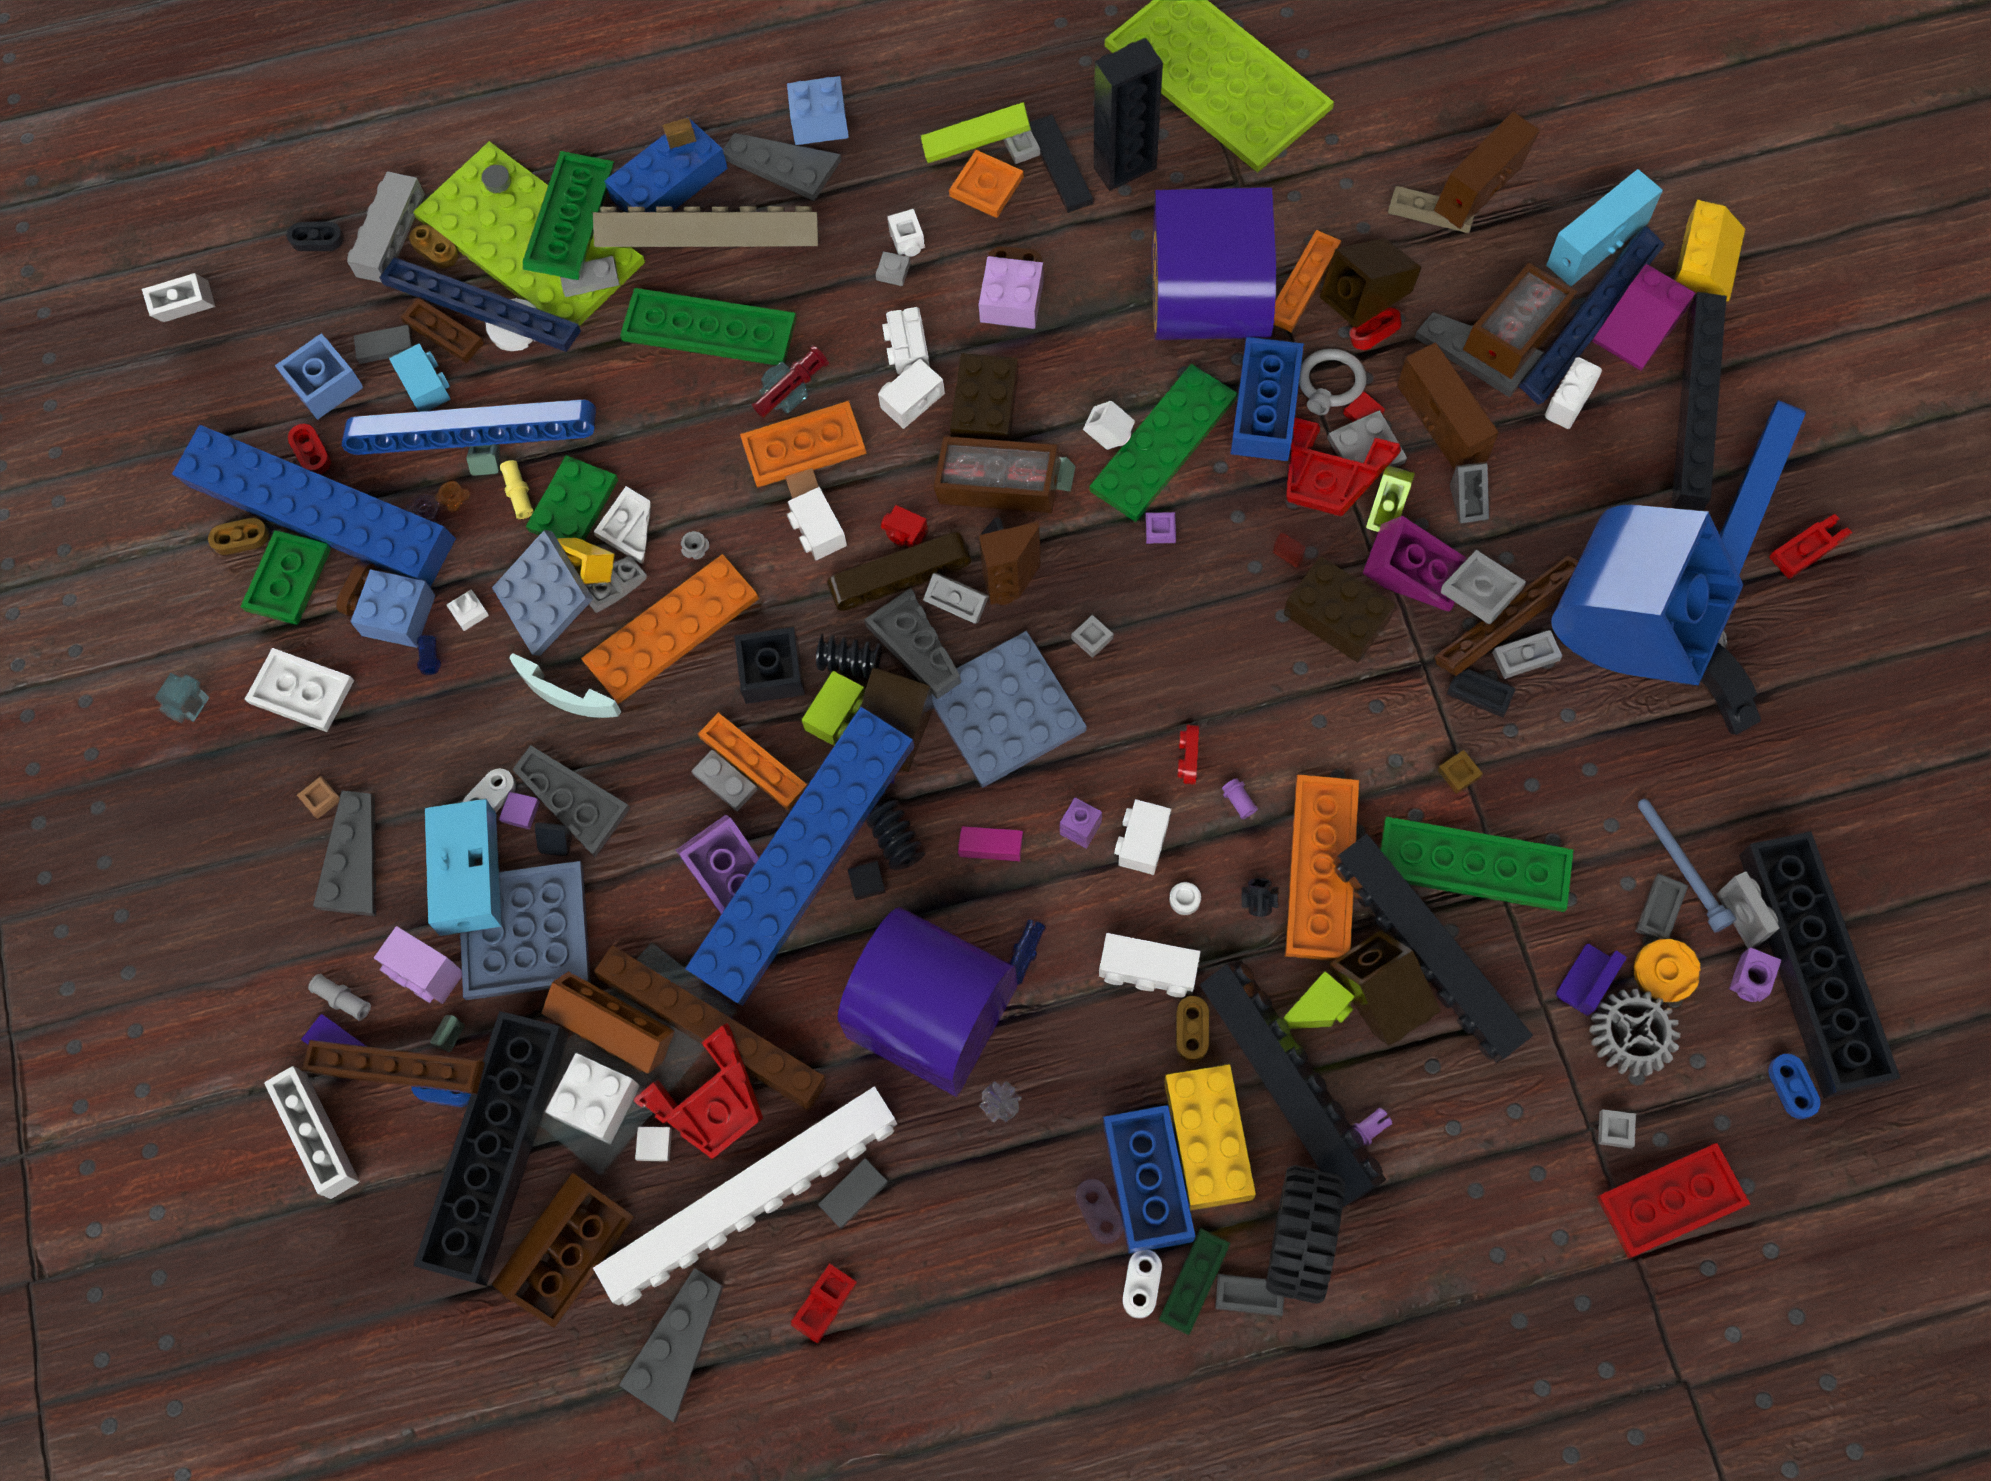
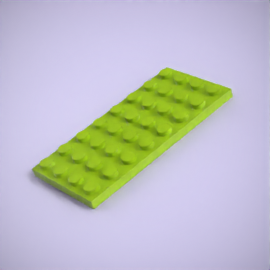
(1225, 78)
(497, 230)

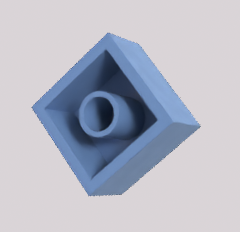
(817, 110)
(319, 376)
(393, 608)

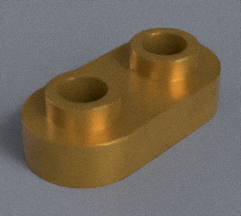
(431, 246)
(240, 536)
(1192, 1029)

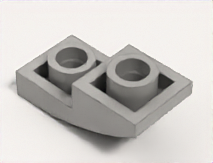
(624, 578)

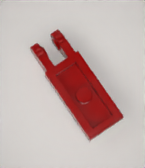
(1808, 547)

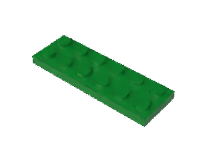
(566, 216)
(708, 327)
(1163, 442)
(1479, 864)

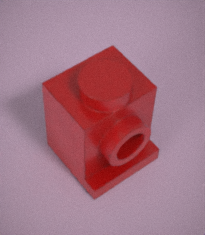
(904, 527)

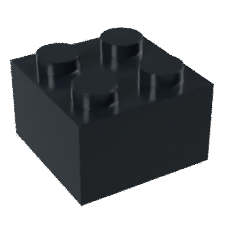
(769, 665)

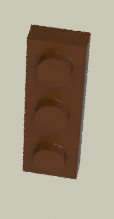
(442, 330)

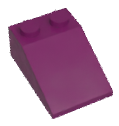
(1644, 317)
(1412, 562)

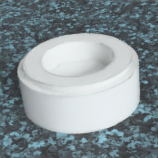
(1185, 898)

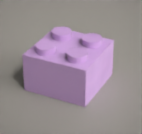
(1011, 292)
(418, 966)

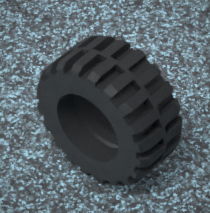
(1305, 1234)

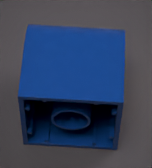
(1649, 594)

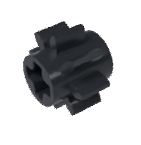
(1260, 897)

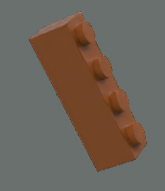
(607, 1022)

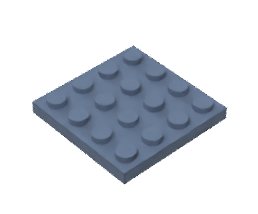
(1007, 710)
(538, 936)

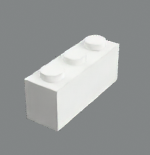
(1149, 965)

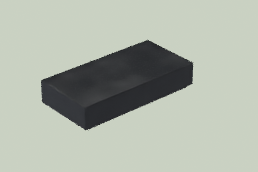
(1481, 692)

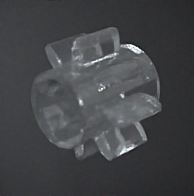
(1000, 1101)

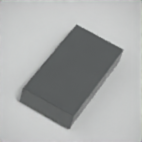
(382, 343)
(1661, 908)
(853, 1193)
(1246, 1296)

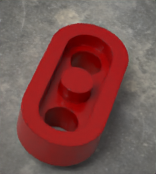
(1376, 329)
(309, 451)
(1188, 767)

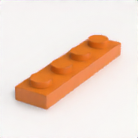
(1304, 280)
(753, 761)

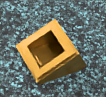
(679, 133)

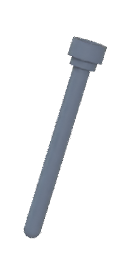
(1718, 915)

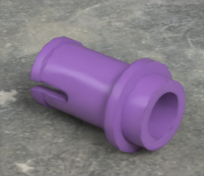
(1239, 798)
(1371, 1127)

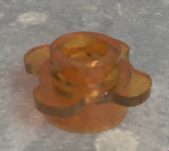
(447, 490)

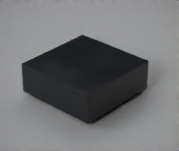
(866, 880)

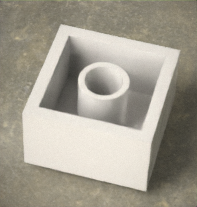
(592, 1098)

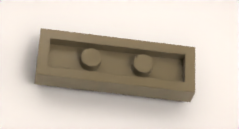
(1421, 207)

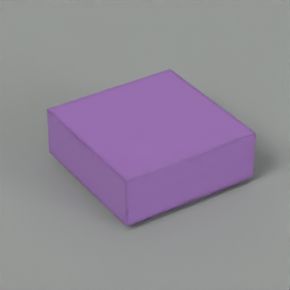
(1160, 527)
(519, 810)

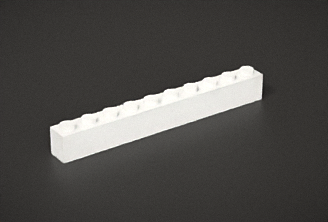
(745, 1197)

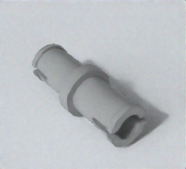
(339, 997)

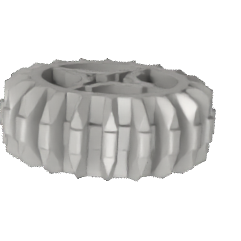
(1645, 1039)

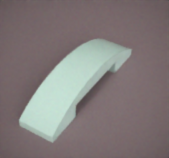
(591, 705)

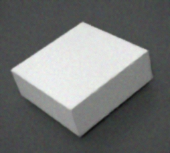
(653, 1144)

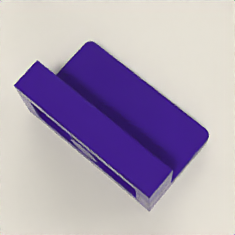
(1589, 979)

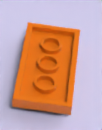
(803, 443)

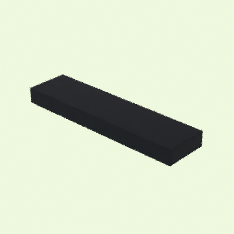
(1060, 164)

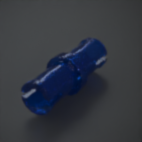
(1025, 950)

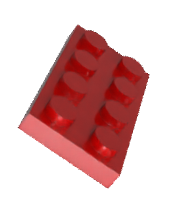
(1673, 1200)

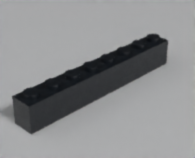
(1699, 402)
(1438, 954)
(1292, 1080)

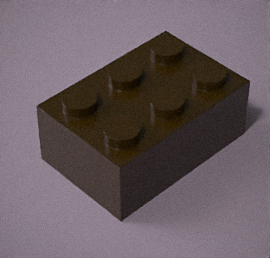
(984, 397)
(1339, 609)

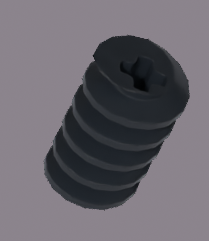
(847, 657)
(892, 836)

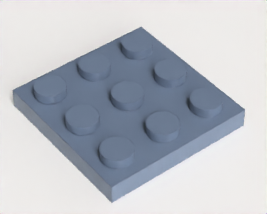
(542, 593)

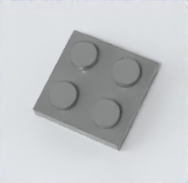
(1356, 438)
(1483, 587)
(1754, 919)

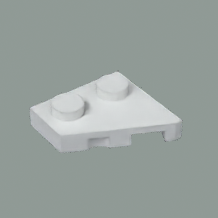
(627, 524)

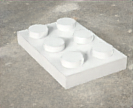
(299, 689)

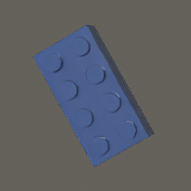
(667, 175)
(1267, 399)
(1148, 1179)

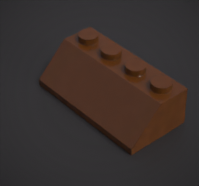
(562, 1250)

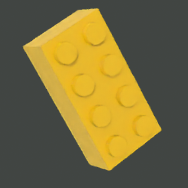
(1209, 1137)

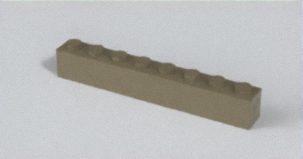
(705, 229)

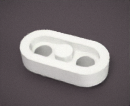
(494, 794)
(1142, 1283)

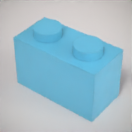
(420, 379)

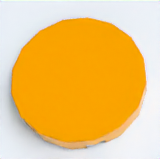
(1667, 970)

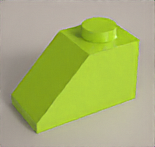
(1390, 497)
(1321, 1005)

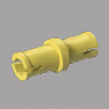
(516, 489)

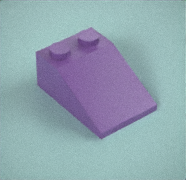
(719, 860)

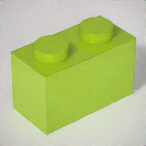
(833, 708)

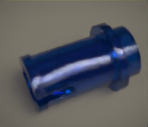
(428, 662)

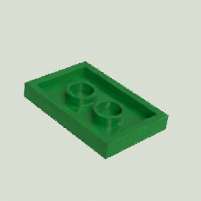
(572, 500)
(286, 577)

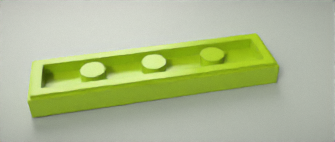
(975, 132)

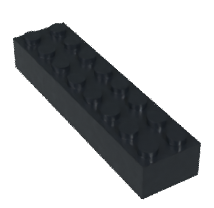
(1820, 967)
(492, 1149)

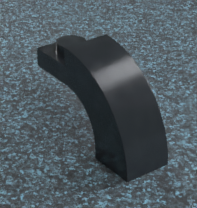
(1731, 690)

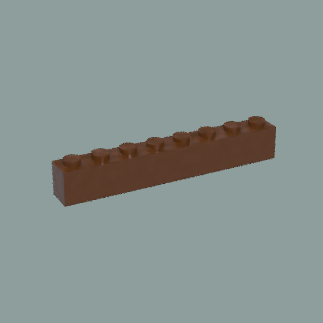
(700, 1020)

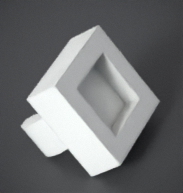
(467, 610)

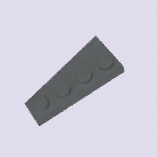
(785, 164)
(1451, 338)
(913, 641)
(578, 803)
(348, 867)
(669, 1356)

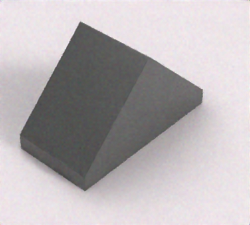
(1470, 492)

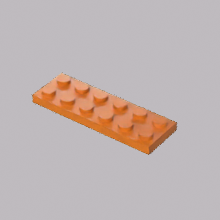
(670, 628)
(1318, 899)

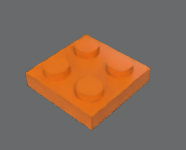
(986, 183)

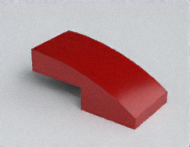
(823, 1303)

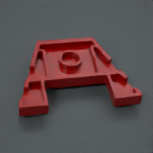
(1329, 480)
(717, 1110)

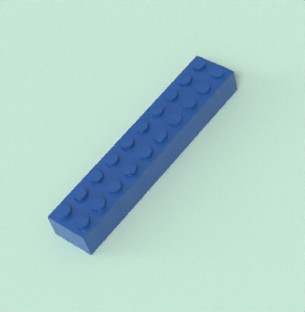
(314, 505)
(800, 856)

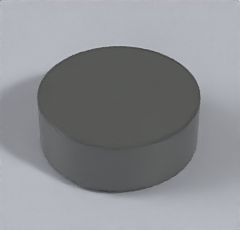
(496, 178)

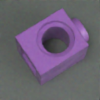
(1080, 823)
(1764, 966)

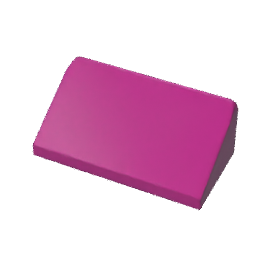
(990, 843)

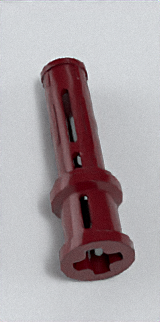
(800, 373)

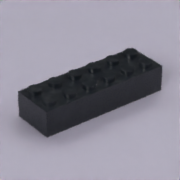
(1127, 113)

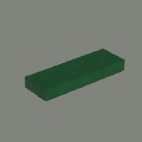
(1194, 1281)

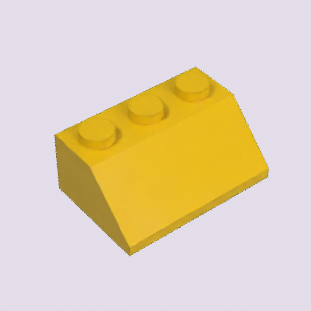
(1710, 250)

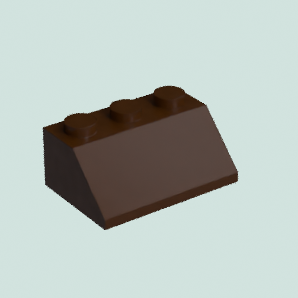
(1009, 561)

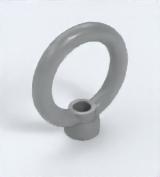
(1321, 399)

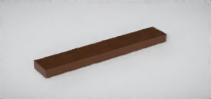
(1521, 609)
(393, 1066)

